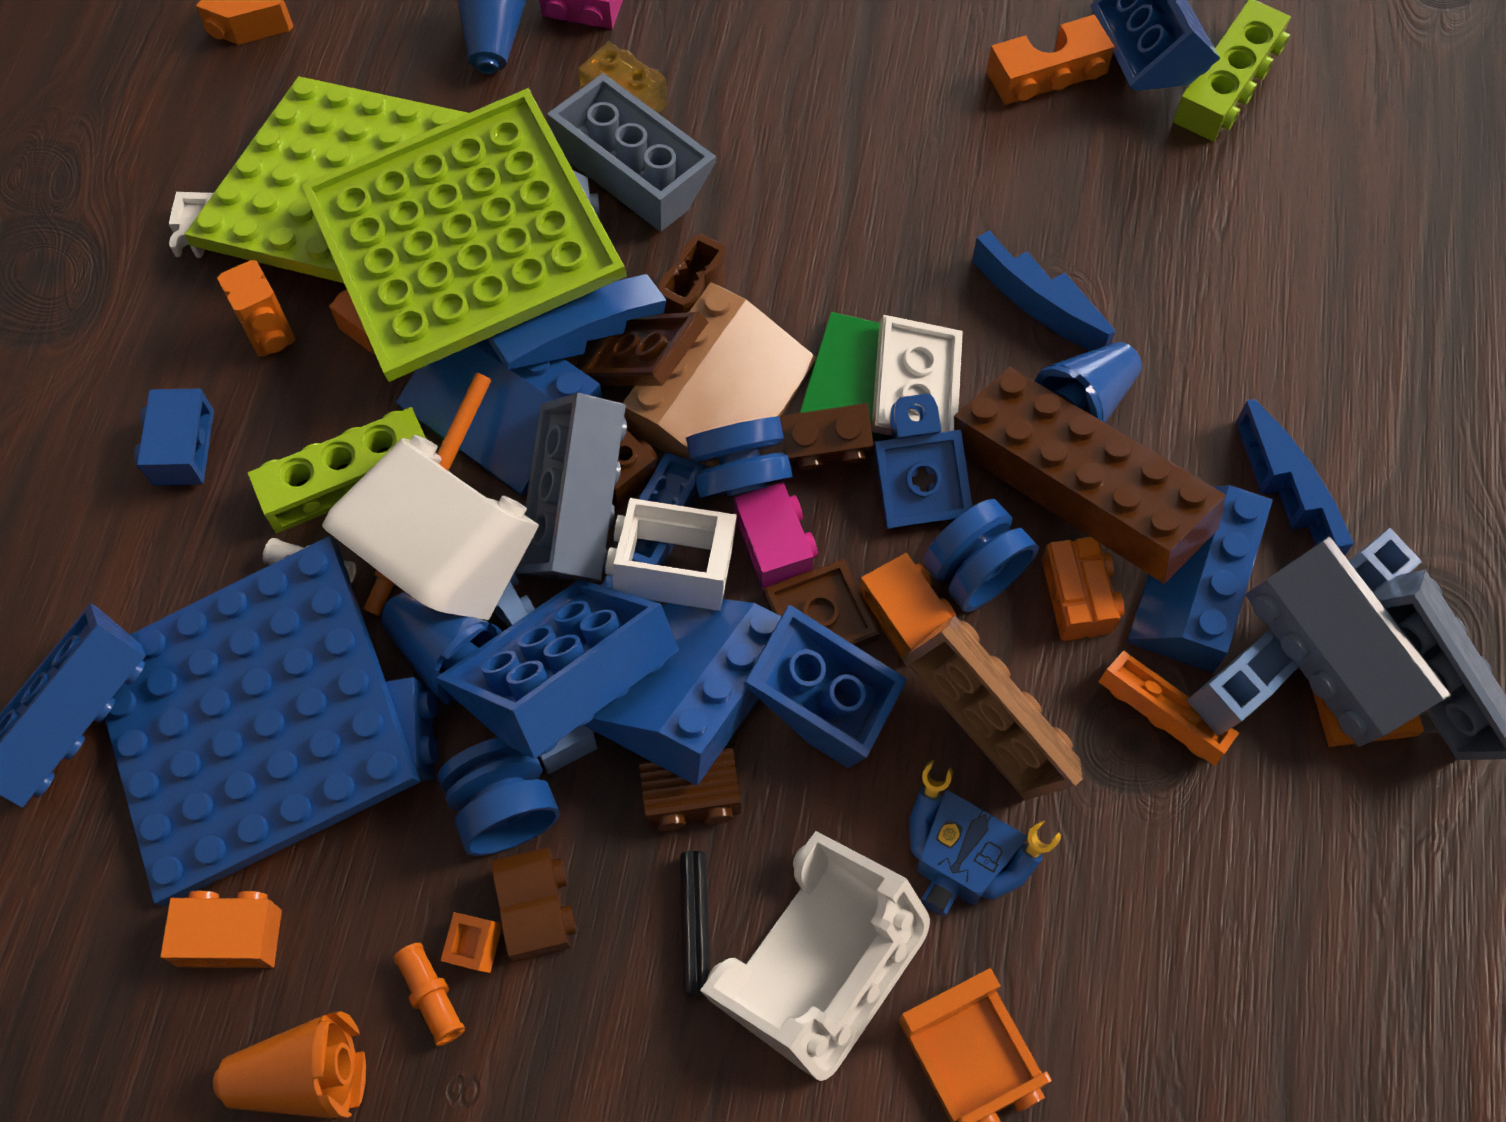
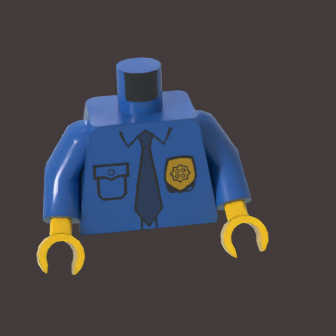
(967, 849)

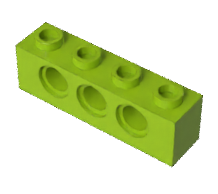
(1244, 55)
(358, 446)

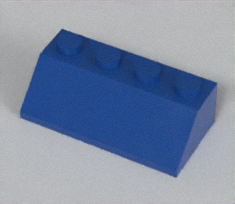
(1156, 41)
(1200, 604)
(62, 700)

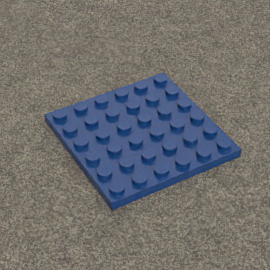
(255, 723)

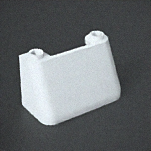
(432, 531)
(825, 958)

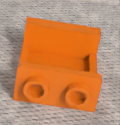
(973, 1052)

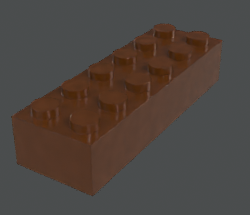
(1089, 474)

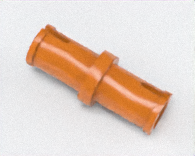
(429, 994)

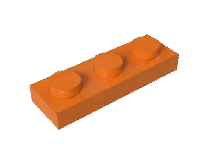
(1164, 707)

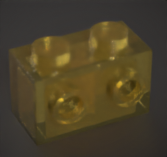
(629, 73)

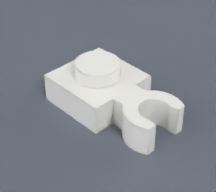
(184, 211)

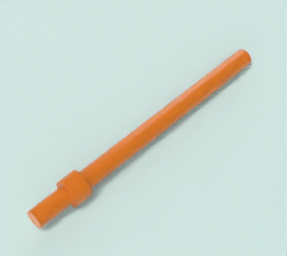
(447, 451)

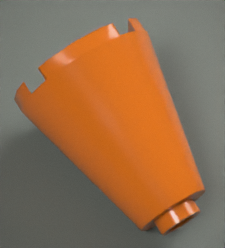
(297, 1071)

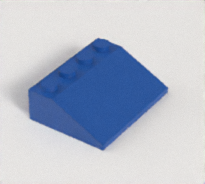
(507, 419)
(561, 665)
(698, 696)

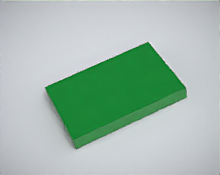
(844, 366)

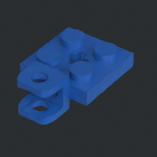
(916, 446)

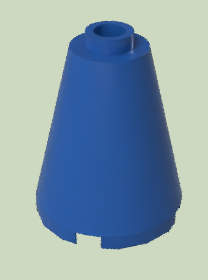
(490, 31)
(1094, 379)
(432, 638)

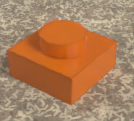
(471, 942)

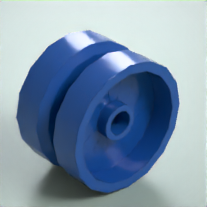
(739, 457)
(980, 555)

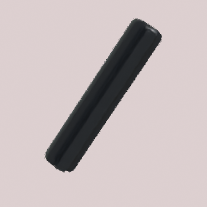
(694, 922)

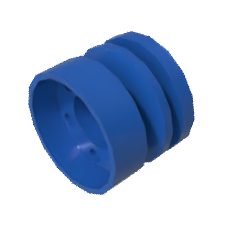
(497, 797)

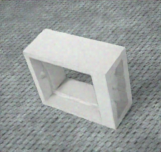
(675, 526)

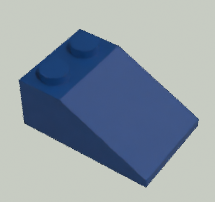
(824, 687)

